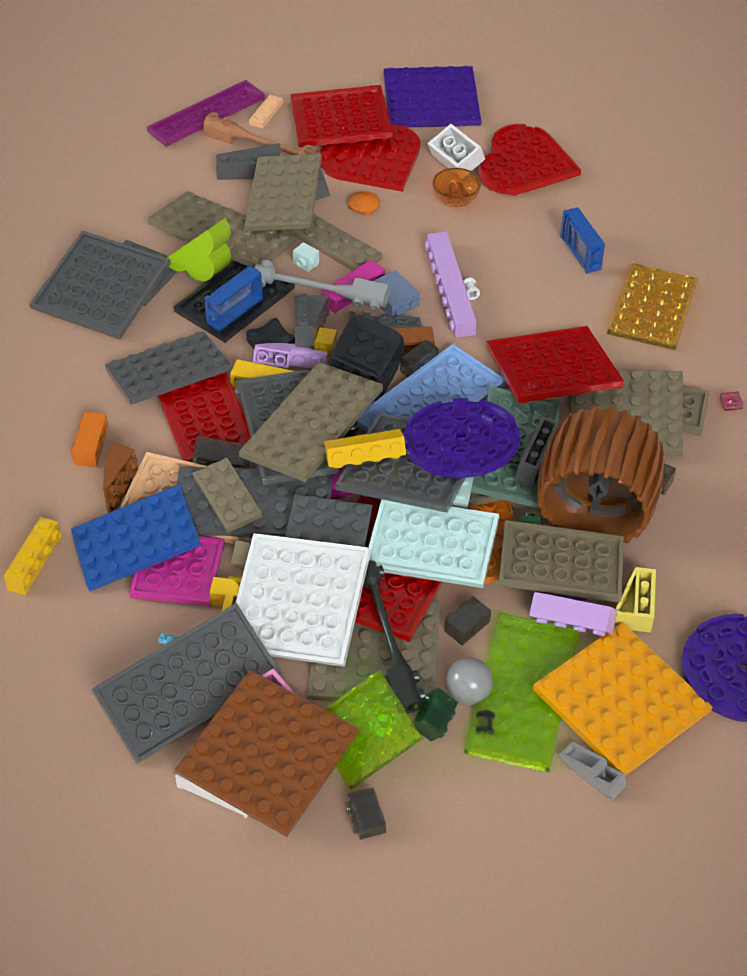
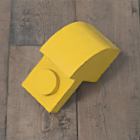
(223, 592)

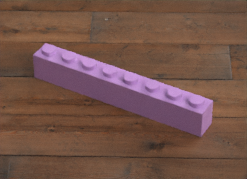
(451, 285)

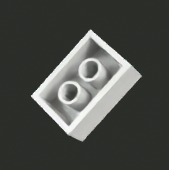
(456, 149)

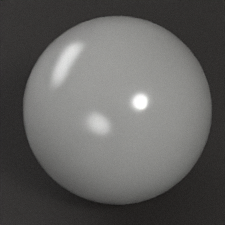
(469, 681)

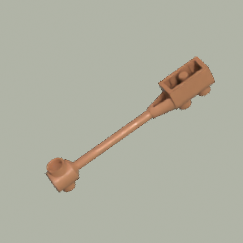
(228, 131)

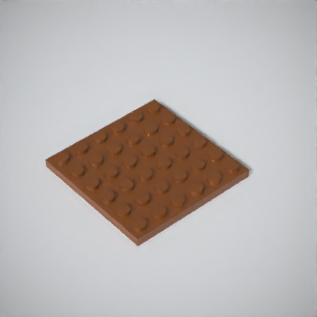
(267, 752)

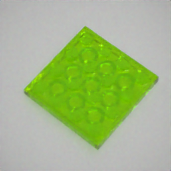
(382, 724)

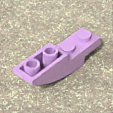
(287, 354)

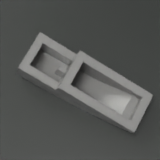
(594, 770)

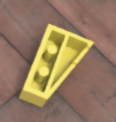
(638, 601)

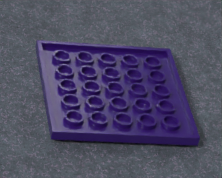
(432, 96)

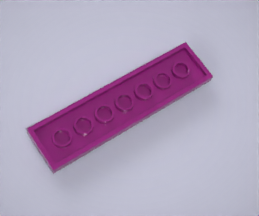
(192, 118)

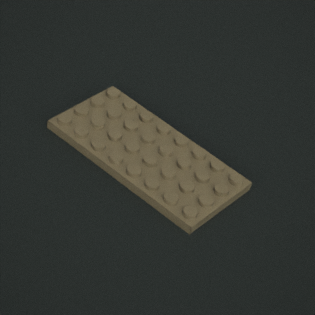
(193, 215)
(314, 412)

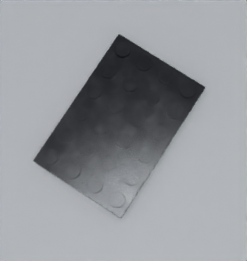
(194, 309)

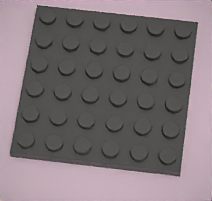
(100, 284)
(399, 478)

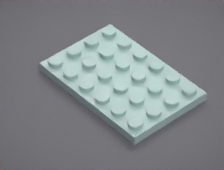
(434, 543)

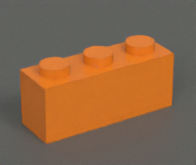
(89, 439)

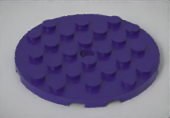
(488, 445)
(713, 664)

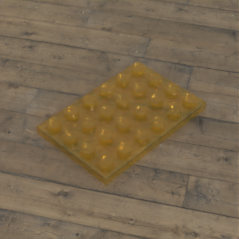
(652, 306)

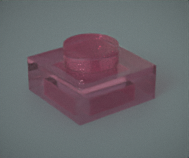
(731, 401)

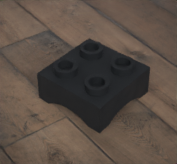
(269, 333)

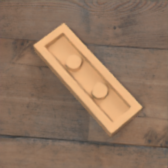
(266, 111)

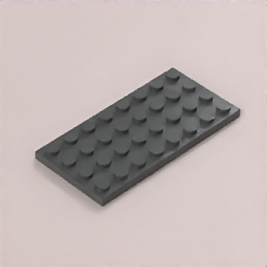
(259, 400)
(273, 501)
(182, 682)

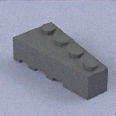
(242, 163)

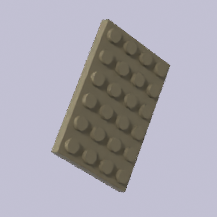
(283, 192)
(562, 561)

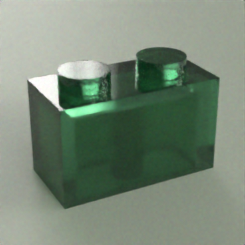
(435, 714)

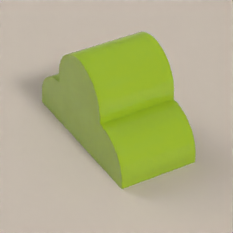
(204, 254)

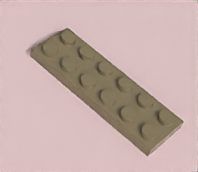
(336, 244)

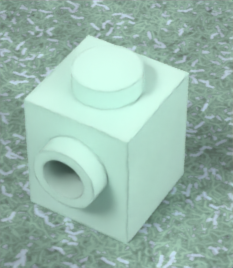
(306, 257)

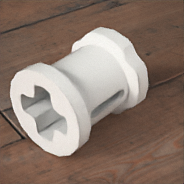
(471, 289)

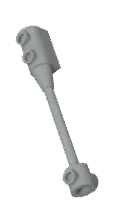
(362, 290)

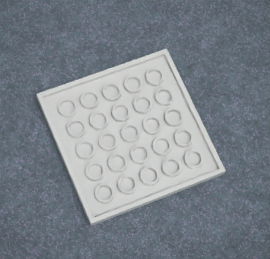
(303, 596)

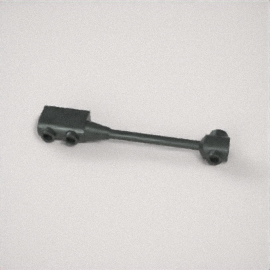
(400, 676)

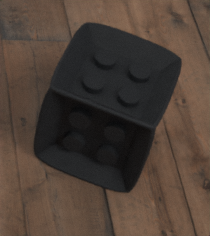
(368, 351)

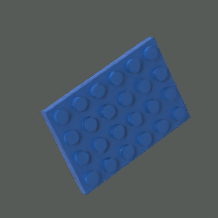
(135, 537)

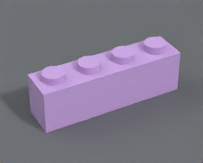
(573, 613)

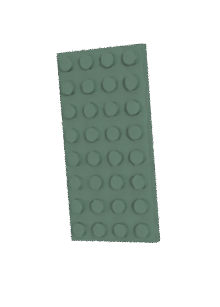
(502, 482)

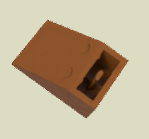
(118, 474)

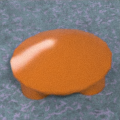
(364, 202)

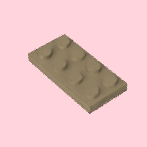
(227, 495)

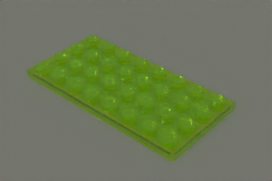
(522, 720)

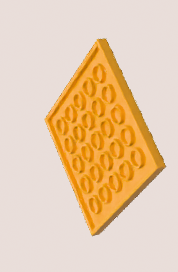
(622, 699)

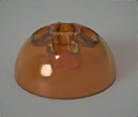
(456, 186)

